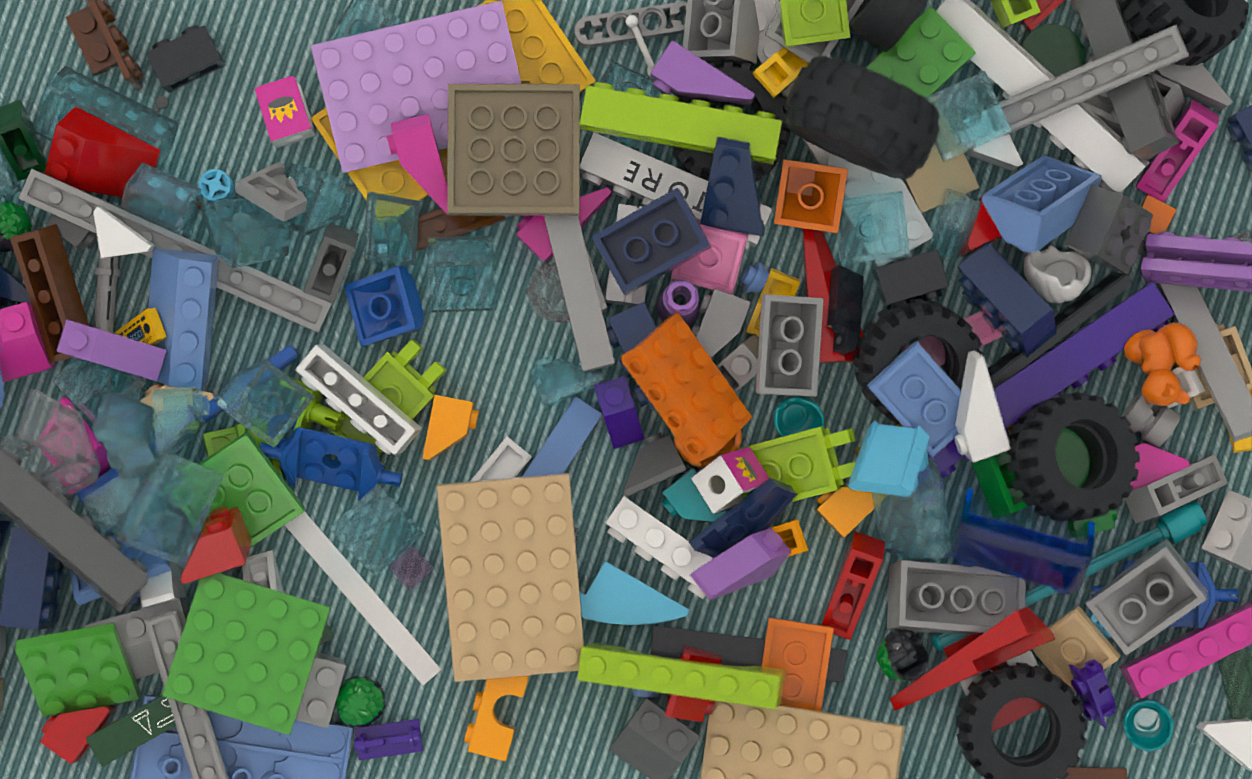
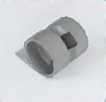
(1151, 420)

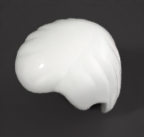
(1057, 274)

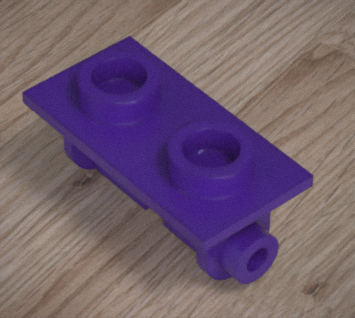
(1095, 702)
(388, 739)

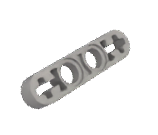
(640, 13)

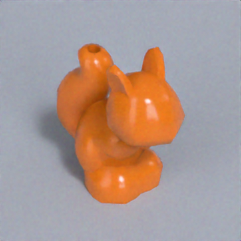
(1157, 355)

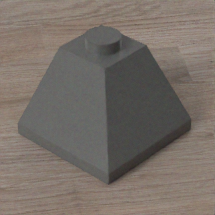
(654, 464)

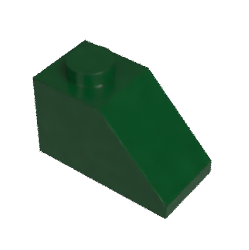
(20, 141)

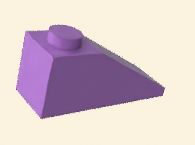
(693, 78)
(111, 350)
(742, 564)

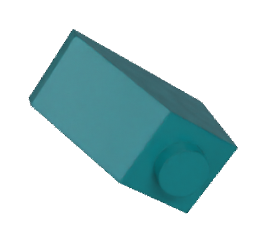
(687, 501)

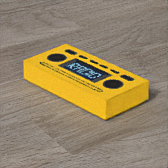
(144, 328)

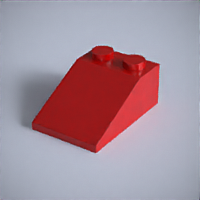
(96, 154)

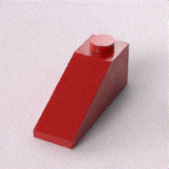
(853, 584)

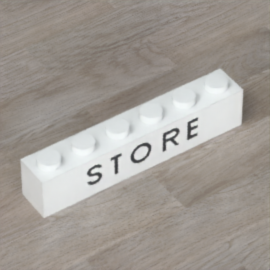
(645, 177)

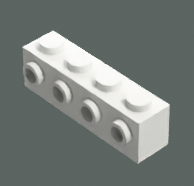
(358, 399)
(656, 541)

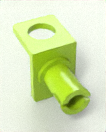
(318, 413)

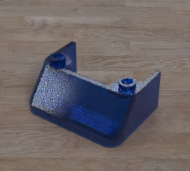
(1021, 551)

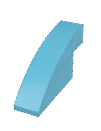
(626, 600)

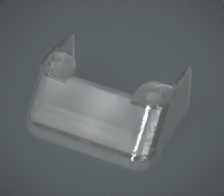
(58, 446)

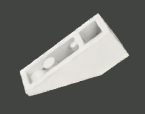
(978, 415)

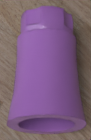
(666, 306)

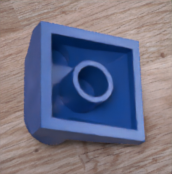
(385, 305)

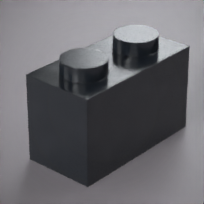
(185, 58)
(911, 279)

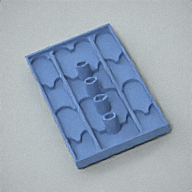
(251, 751)

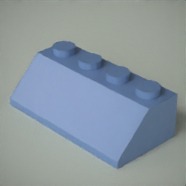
(1039, 202)
(184, 297)

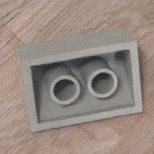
(789, 345)
(135, 635)

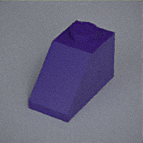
(619, 412)

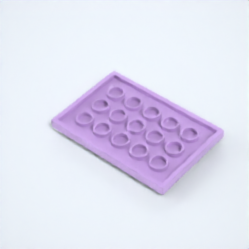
(406, 74)

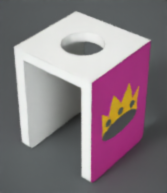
(285, 111)
(728, 478)

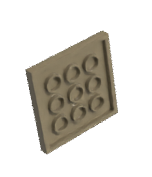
(513, 149)

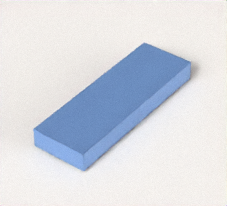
(565, 440)

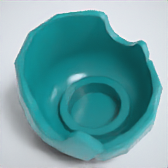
(797, 415)
(1148, 725)

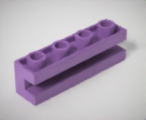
(1198, 261)

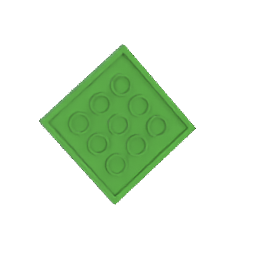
(246, 652)

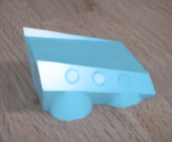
(890, 460)

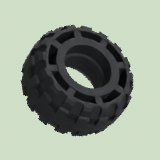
(862, 117)

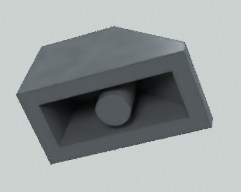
(331, 262)

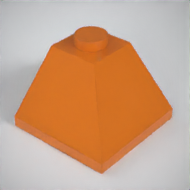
(810, 196)

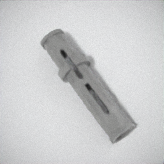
(106, 293)

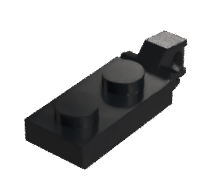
(845, 308)

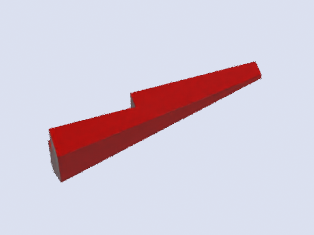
(817, 270)
(1002, 642)

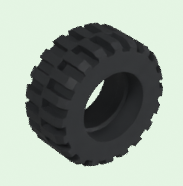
(1204, 27)
(700, 162)
(904, 324)
(1109, 448)
(998, 689)

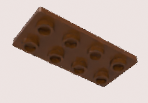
(102, 42)

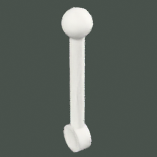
(632, 22)

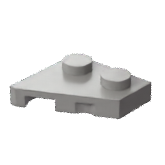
(273, 192)

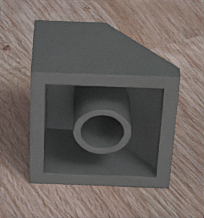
(654, 741)

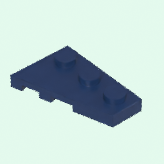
(731, 190)
(746, 518)

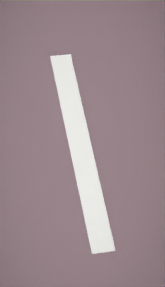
(363, 598)

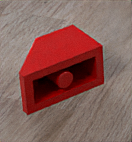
(69, 730)

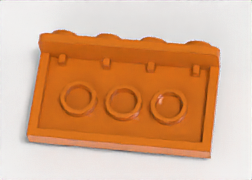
(686, 388)

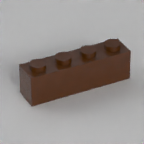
(49, 285)

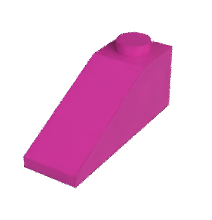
(419, 155)
(1169, 166)
(534, 232)

